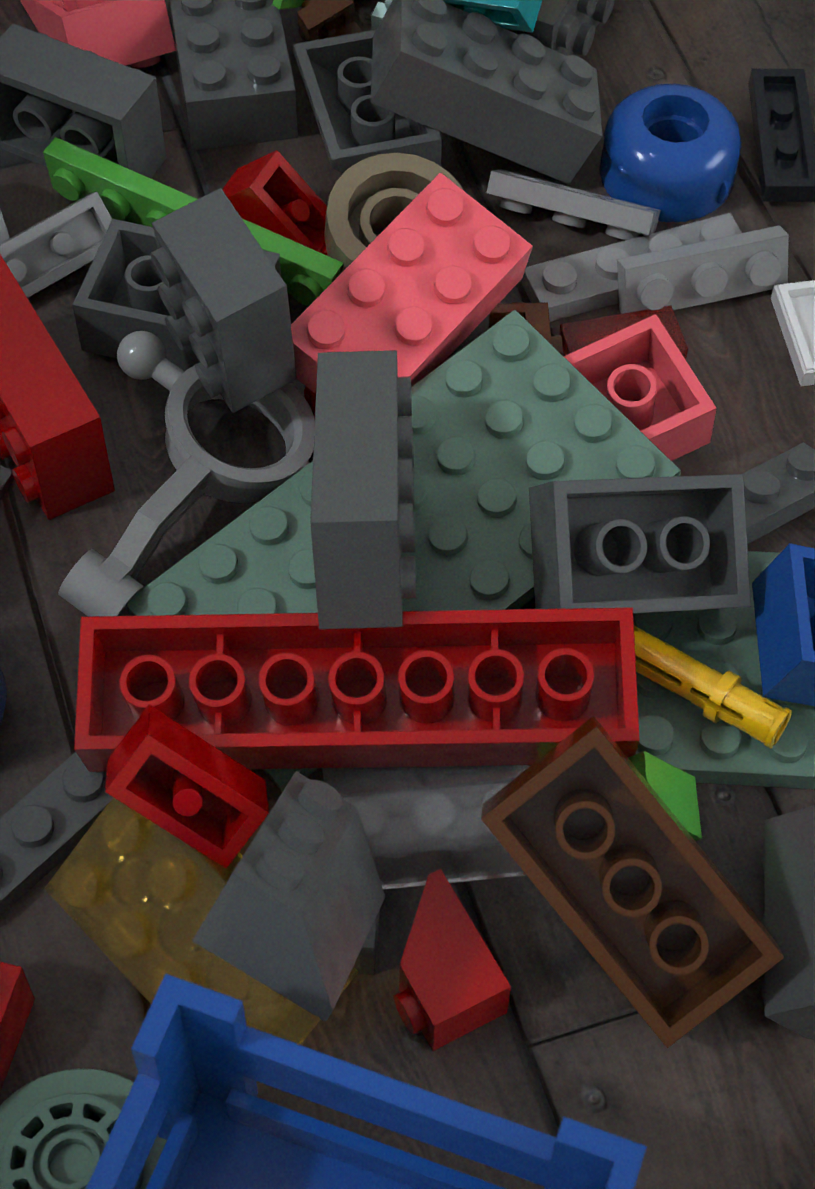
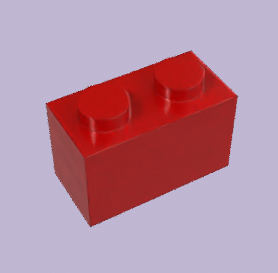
(187, 786)

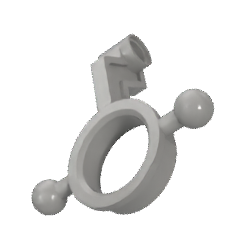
(106, 585)

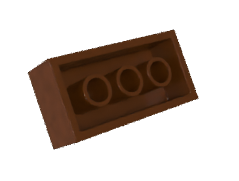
(630, 882)

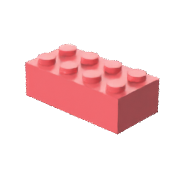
(415, 286)

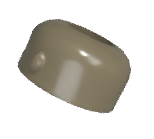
(371, 197)

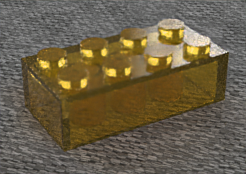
(142, 905)

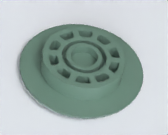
(65, 1139)

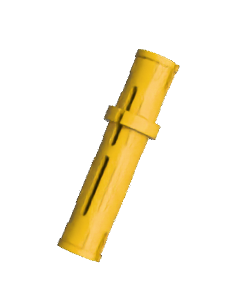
(716, 693)

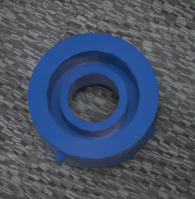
(671, 151)

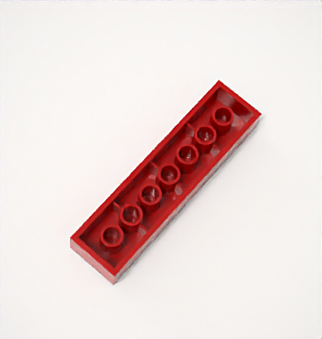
(404, 696)

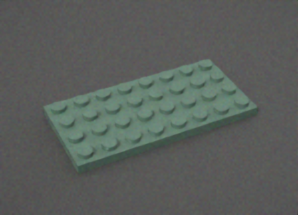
(483, 433)

